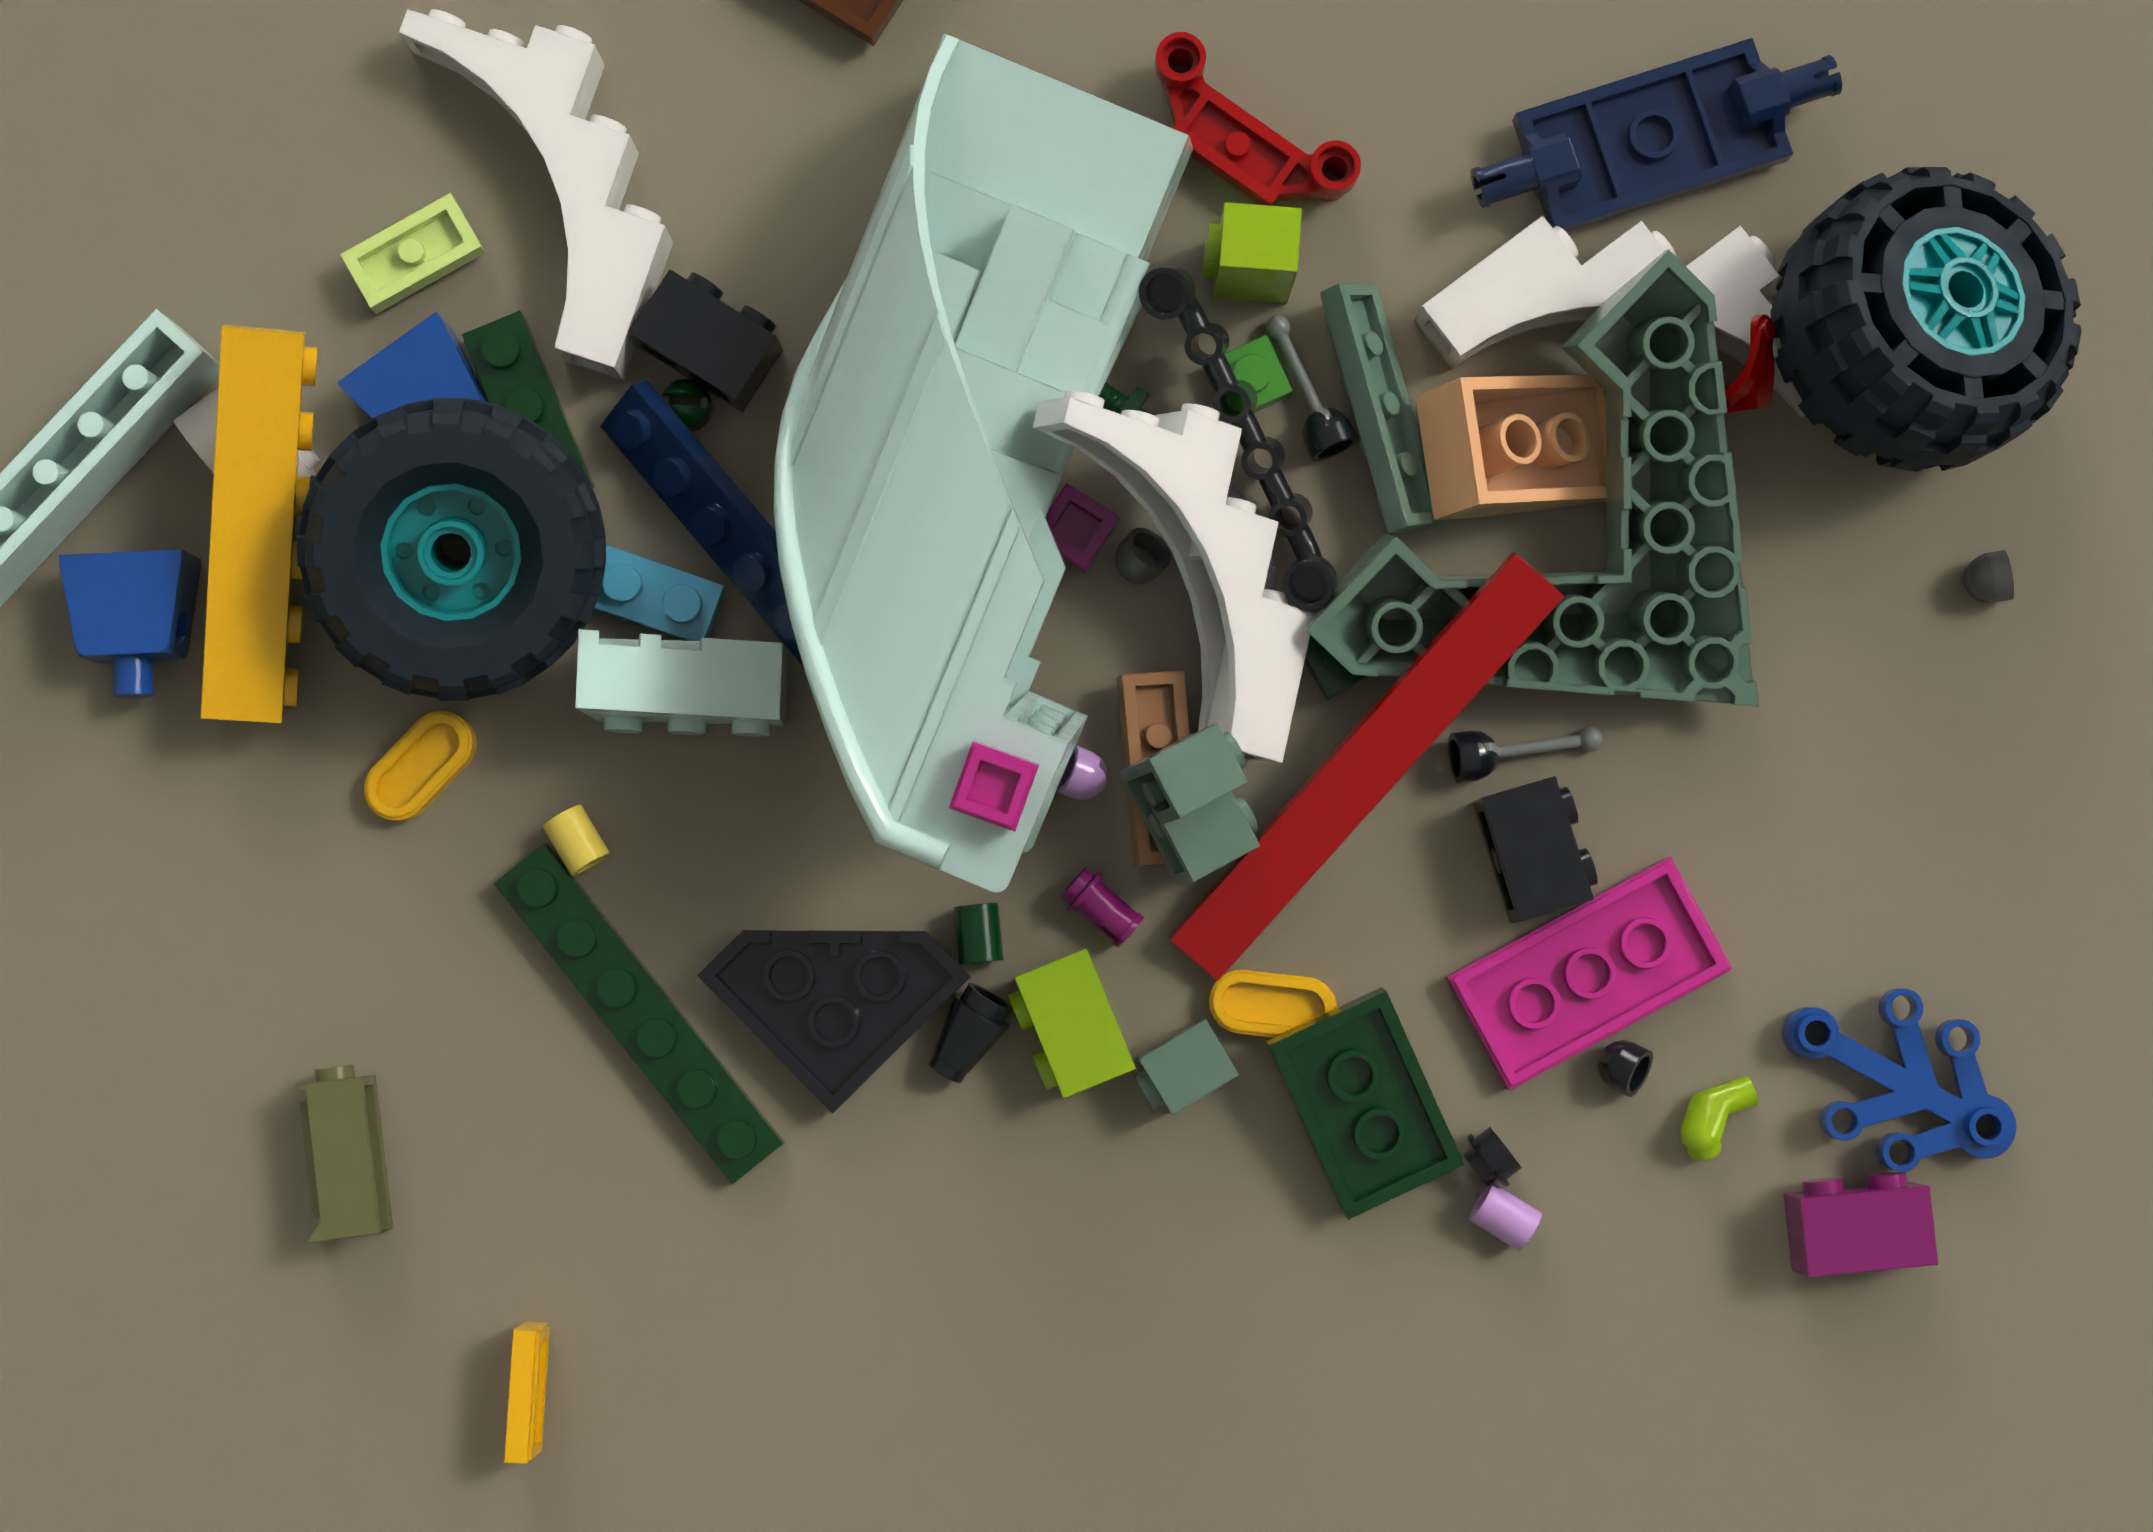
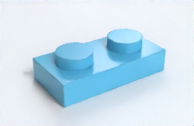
(658, 596)

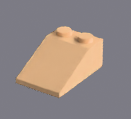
(1513, 444)

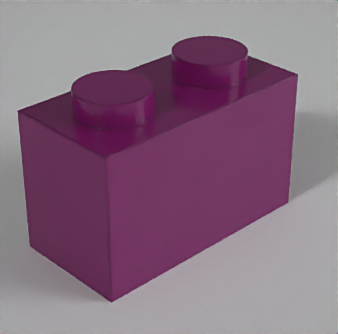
(1861, 1226)

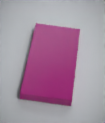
(1588, 973)

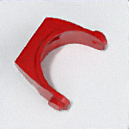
(1756, 382)

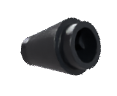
(969, 1032)

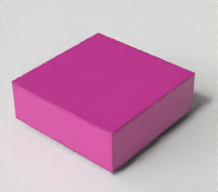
(994, 786)

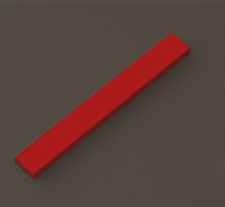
(1366, 765)

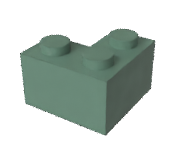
(1191, 804)

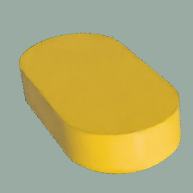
(420, 766)
(1267, 1002)

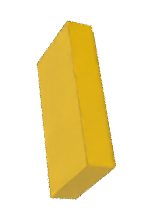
(527, 1392)

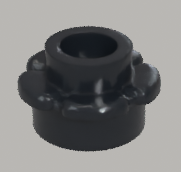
(1491, 1158)

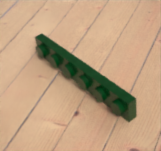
(639, 1013)

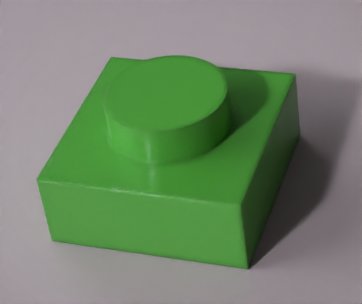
(1261, 368)

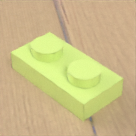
(412, 253)

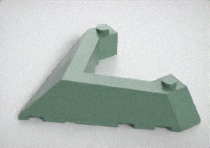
(1673, 597)

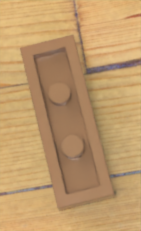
(1151, 718)

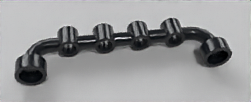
(1171, 293)

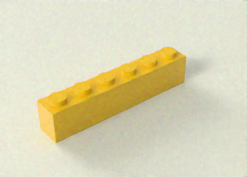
(254, 523)

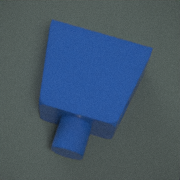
(413, 369)
(131, 611)

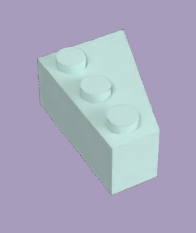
(682, 683)

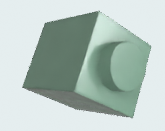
(1184, 1068)

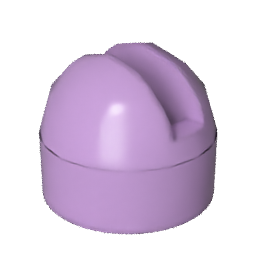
(1083, 776)

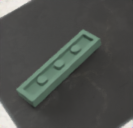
(1380, 405)

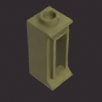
(345, 1155)

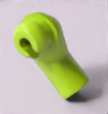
(1708, 1115)

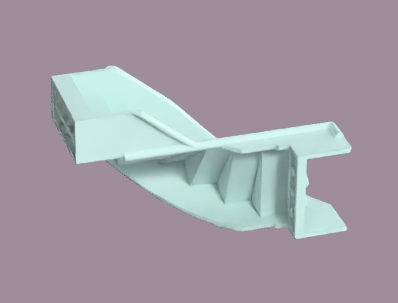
(911, 447)

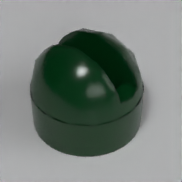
(691, 416)

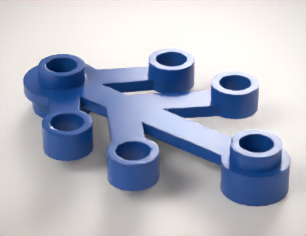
(1911, 1086)

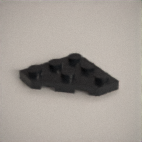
(834, 999)

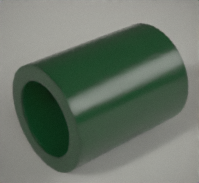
(978, 933)

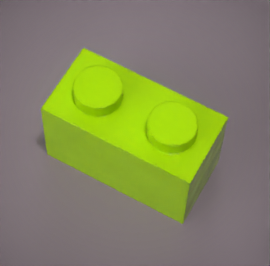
(1253, 252)
(1072, 1023)

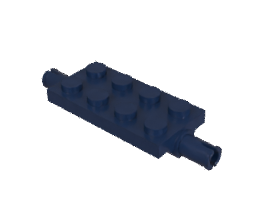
(1655, 135)

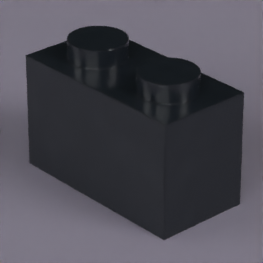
(707, 338)
(1535, 849)

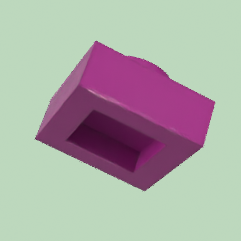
(1079, 526)

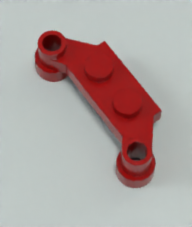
(1238, 143)

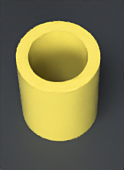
(576, 840)

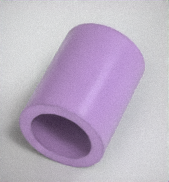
(1505, 1216)

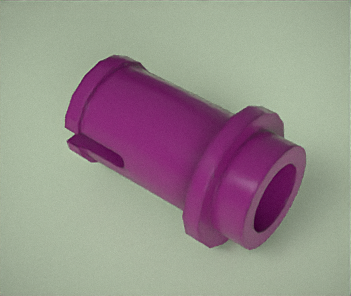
(1101, 906)

